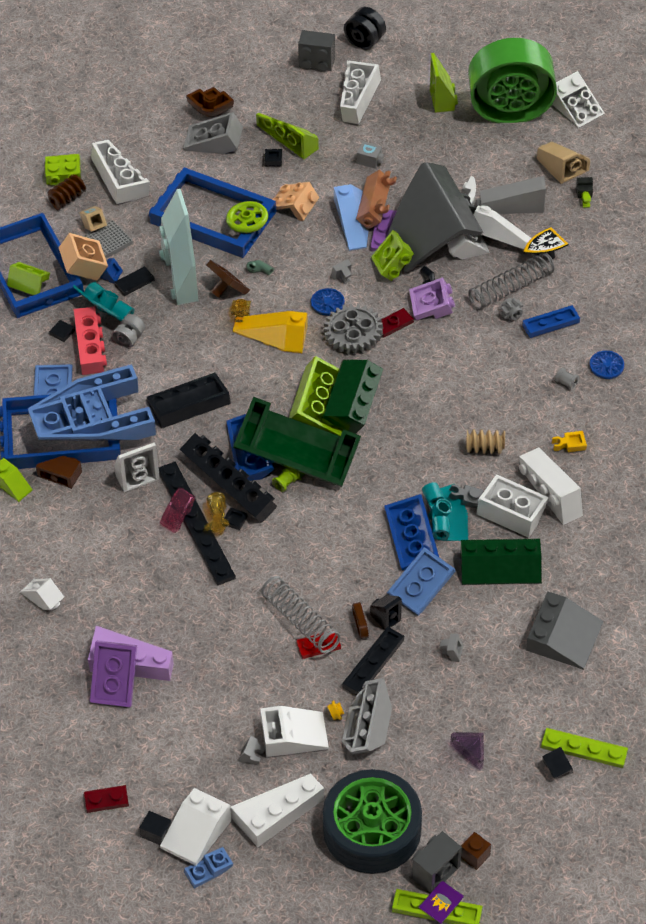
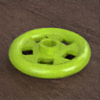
(247, 217)

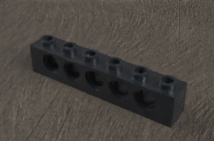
(264, 503)

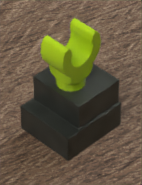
(584, 190)

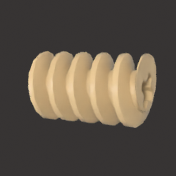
(485, 441)

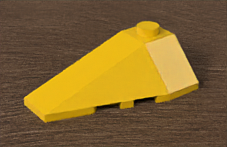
(279, 329)

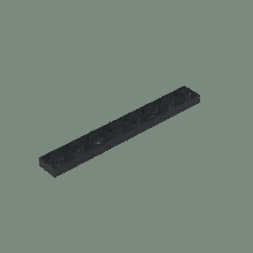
(195, 523)

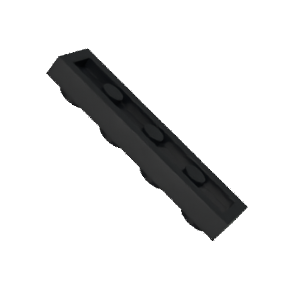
(373, 660)

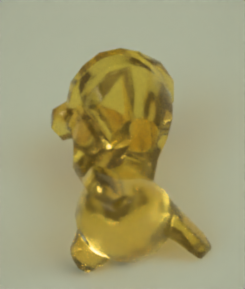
(217, 508)

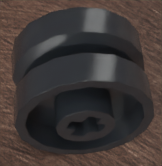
(364, 28)

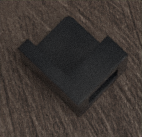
(557, 763)
(154, 827)

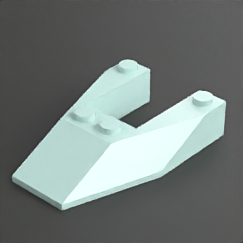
(178, 250)

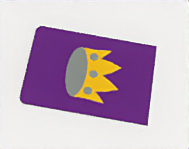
(441, 902)

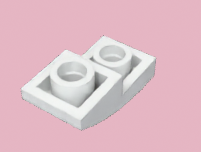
(470, 189)

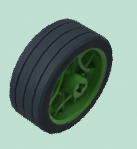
(372, 821)

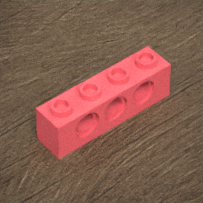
(89, 340)

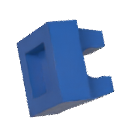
(112, 272)

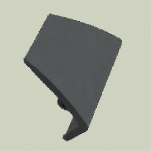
(433, 213)

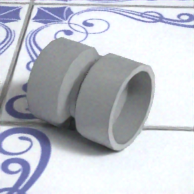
(128, 331)

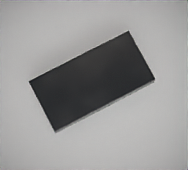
(134, 281)

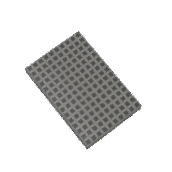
(111, 238)

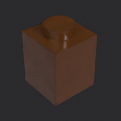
(475, 850)

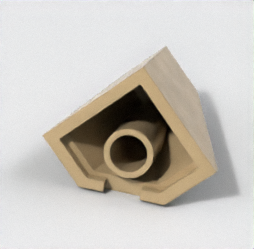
(562, 162)

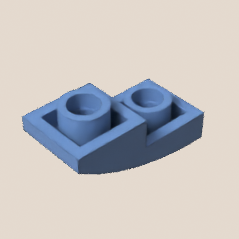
(210, 867)

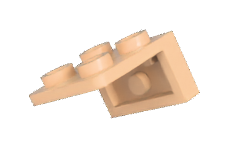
(297, 197)

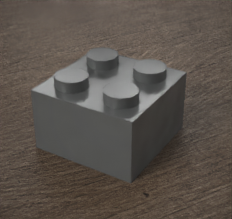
(316, 50)
(436, 861)

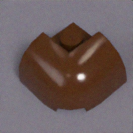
(210, 102)

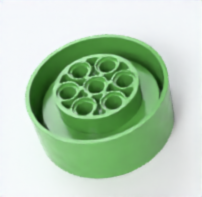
(512, 80)

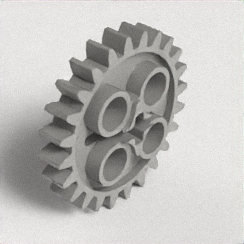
(353, 328)

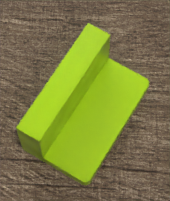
(26, 278)

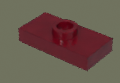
(396, 321)

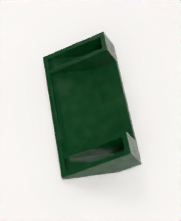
(296, 444)

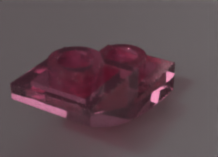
(176, 510)

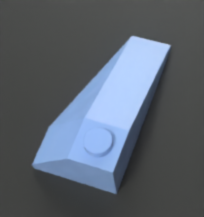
(347, 202)

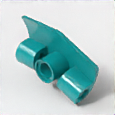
(106, 301)
(447, 514)

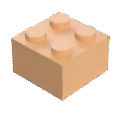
(83, 256)

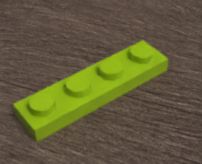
(585, 747)
(408, 904)

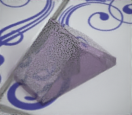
(470, 746)

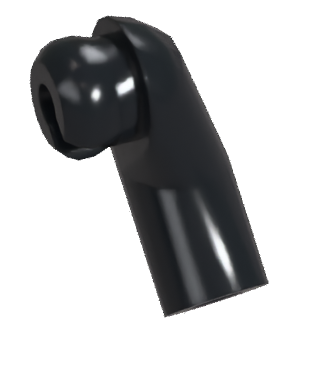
(429, 274)

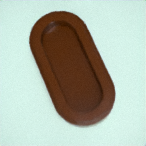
(360, 620)

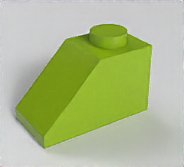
(13, 481)

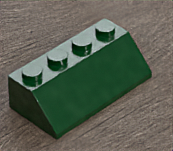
(352, 394)
(501, 561)

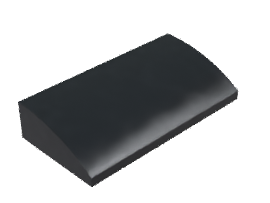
(189, 400)

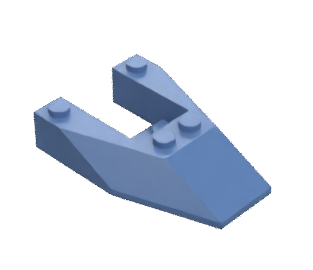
(83, 414)

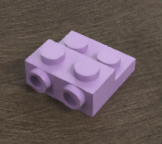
(432, 299)

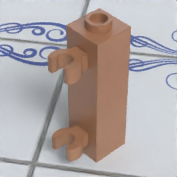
(374, 198)

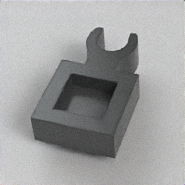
(468, 495)

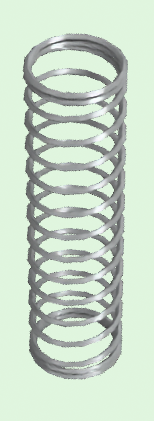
(480, 294)
(323, 637)

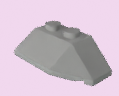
(368, 718)

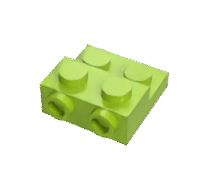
(61, 167)
(392, 256)

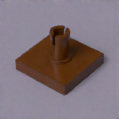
(226, 279)

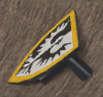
(545, 242)

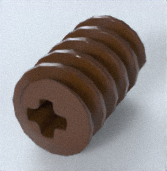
(65, 191)

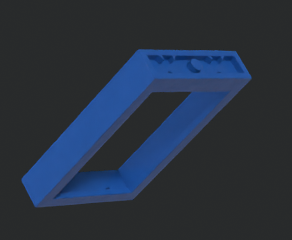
(204, 235)
(49, 297)
(19, 406)

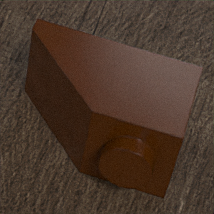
(60, 470)

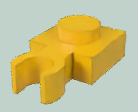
(572, 441)

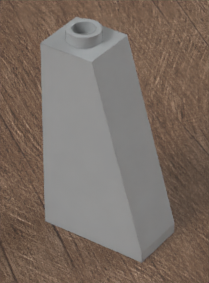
(517, 197)

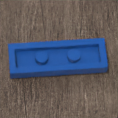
(551, 321)

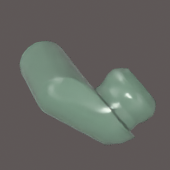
(259, 266)

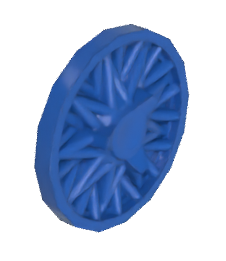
(327, 301)
(607, 364)

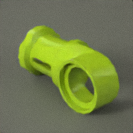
(285, 478)

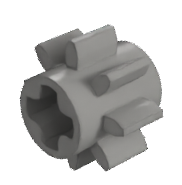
(512, 309)

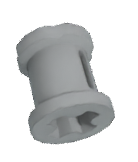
(566, 378)

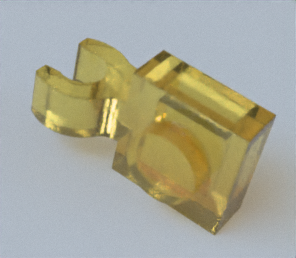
(240, 309)

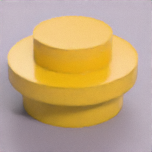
(336, 710)

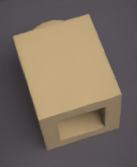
(93, 218)

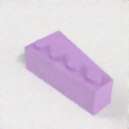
(151, 660)

